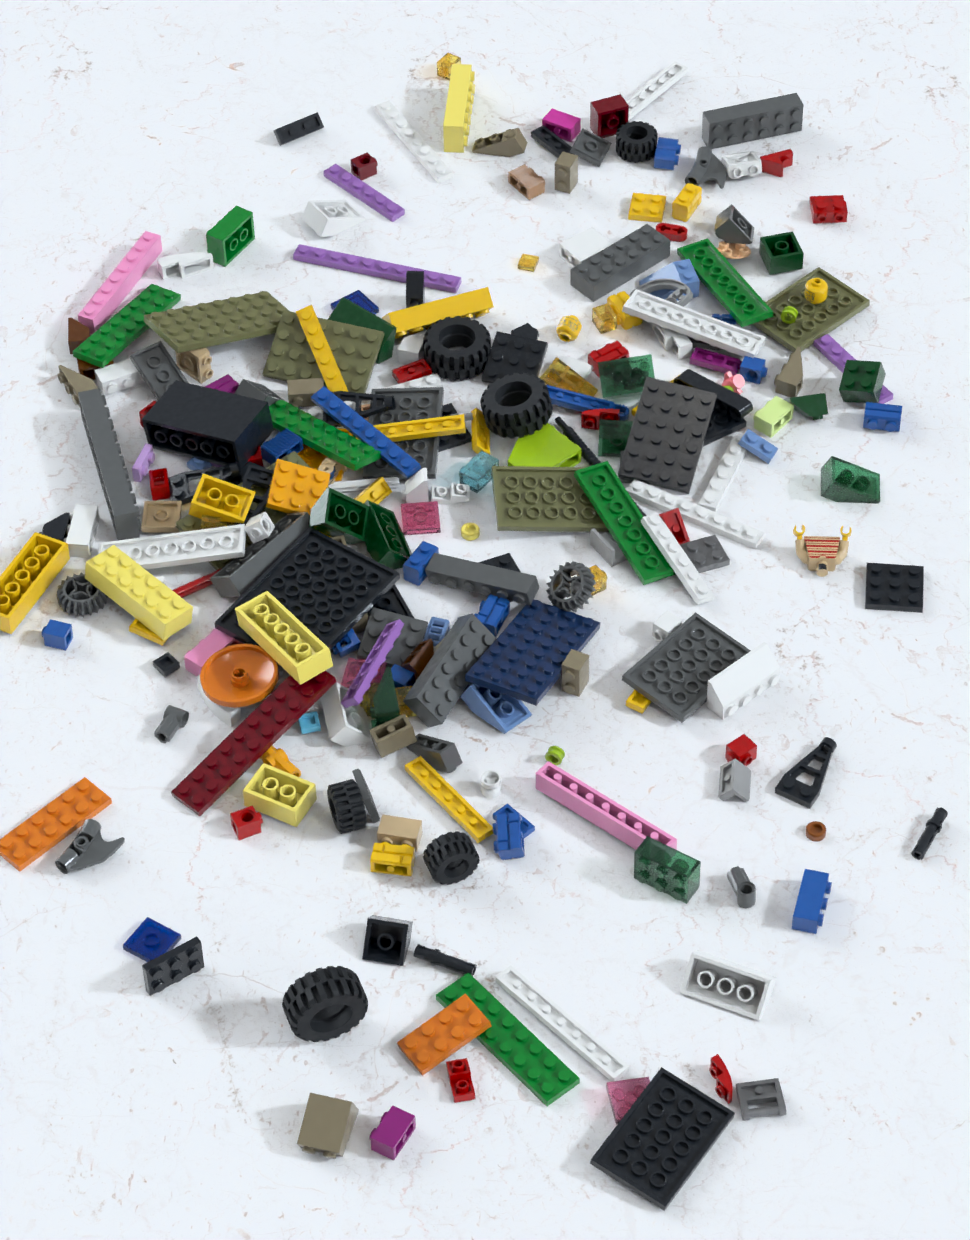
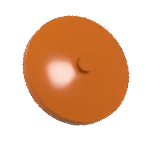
(239, 675)

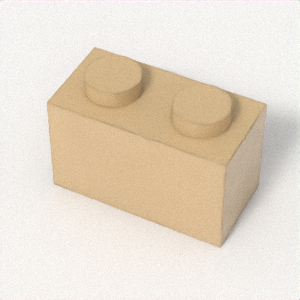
(400, 831)

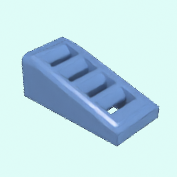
(439, 626)

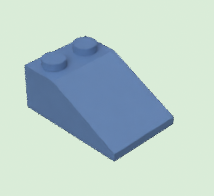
(678, 270)
(495, 708)

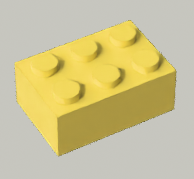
(279, 794)

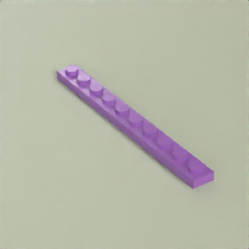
(373, 267)

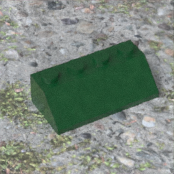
(353, 314)
(385, 538)

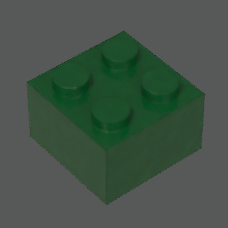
(781, 253)
(862, 381)

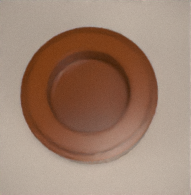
(815, 831)

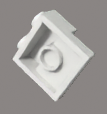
(742, 164)

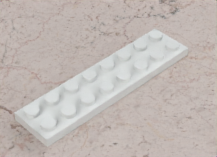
(693, 324)
(183, 547)

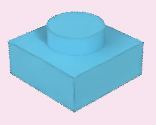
(309, 723)

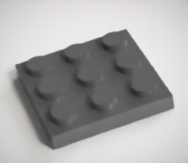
(411, 635)

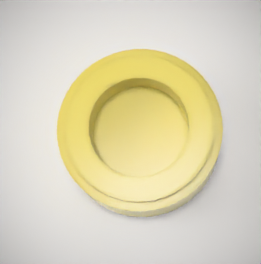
(470, 531)

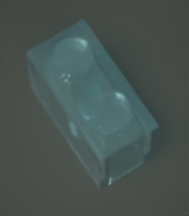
(478, 471)

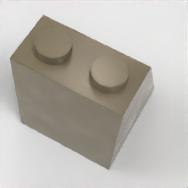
(327, 1125)

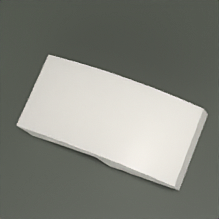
(578, 366)
(455, 494)

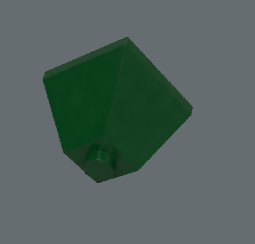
(810, 405)

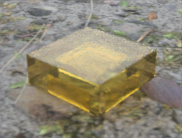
(528, 262)

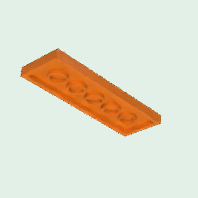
(53, 823)

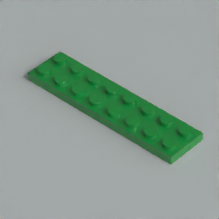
(725, 283)
(125, 326)
(322, 436)
(623, 521)
(514, 1043)

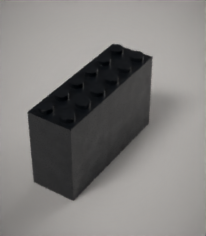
(208, 424)

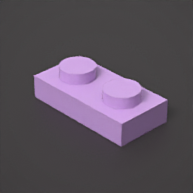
(143, 462)

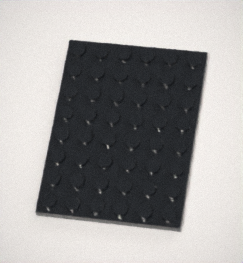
(320, 585)

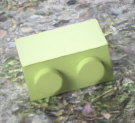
(773, 416)

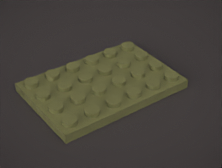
(812, 319)
(352, 347)
(542, 500)

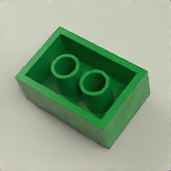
(230, 235)

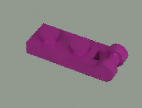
(715, 361)

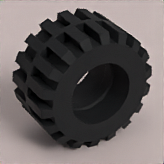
(636, 141)
(346, 806)
(451, 858)

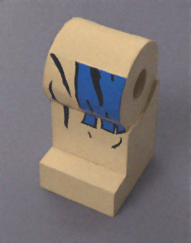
(332, 467)

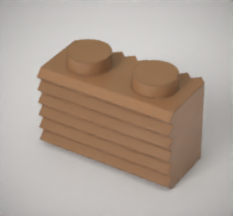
(526, 181)

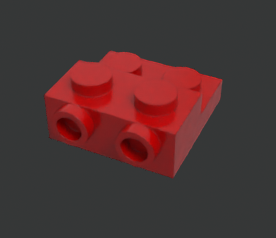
(828, 209)

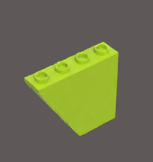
(545, 449)

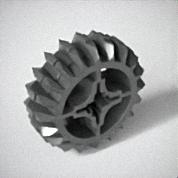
(577, 587)
(80, 596)

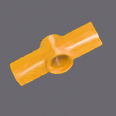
(279, 759)

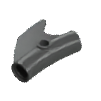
(706, 168)
(87, 848)

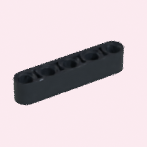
(727, 401)

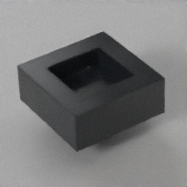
(166, 664)

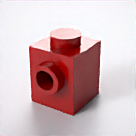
(741, 749)

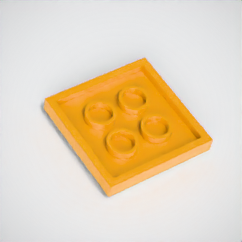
(295, 487)

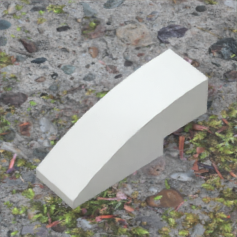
(184, 264)
(672, 340)
(226, 714)

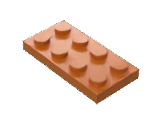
(444, 1034)

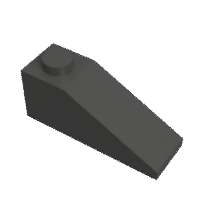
(436, 752)

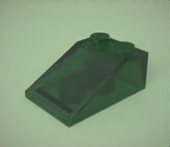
(849, 482)
(384, 701)

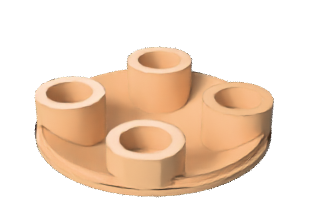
(733, 250)

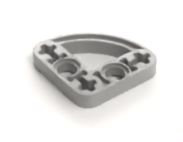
(676, 285)

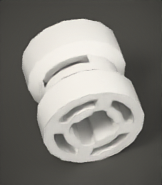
(491, 784)

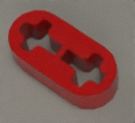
(672, 232)

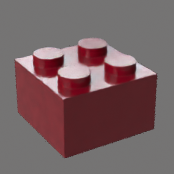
(608, 115)

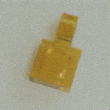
(212, 522)

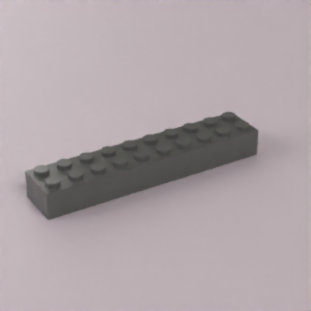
(110, 464)

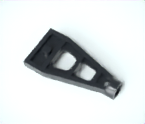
(389, 404)
(259, 477)
(180, 483)
(799, 791)

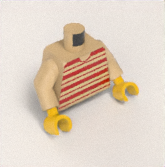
(821, 552)

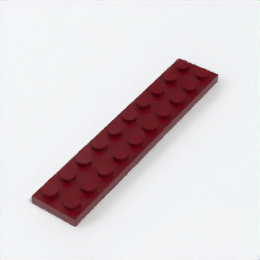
(250, 741)

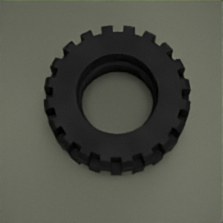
(457, 333)
(516, 405)
(325, 1003)

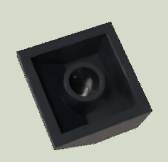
(387, 940)

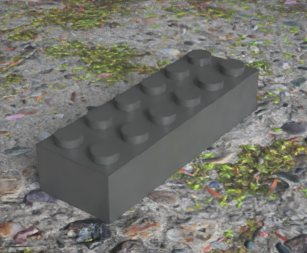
(752, 121)
(620, 262)
(258, 557)
(444, 675)

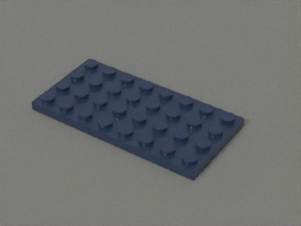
(531, 652)

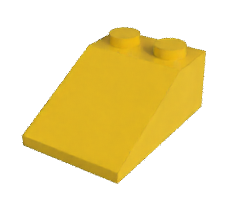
(221, 500)

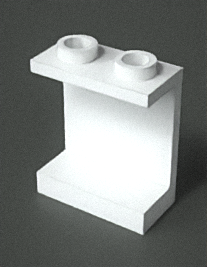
(582, 246)

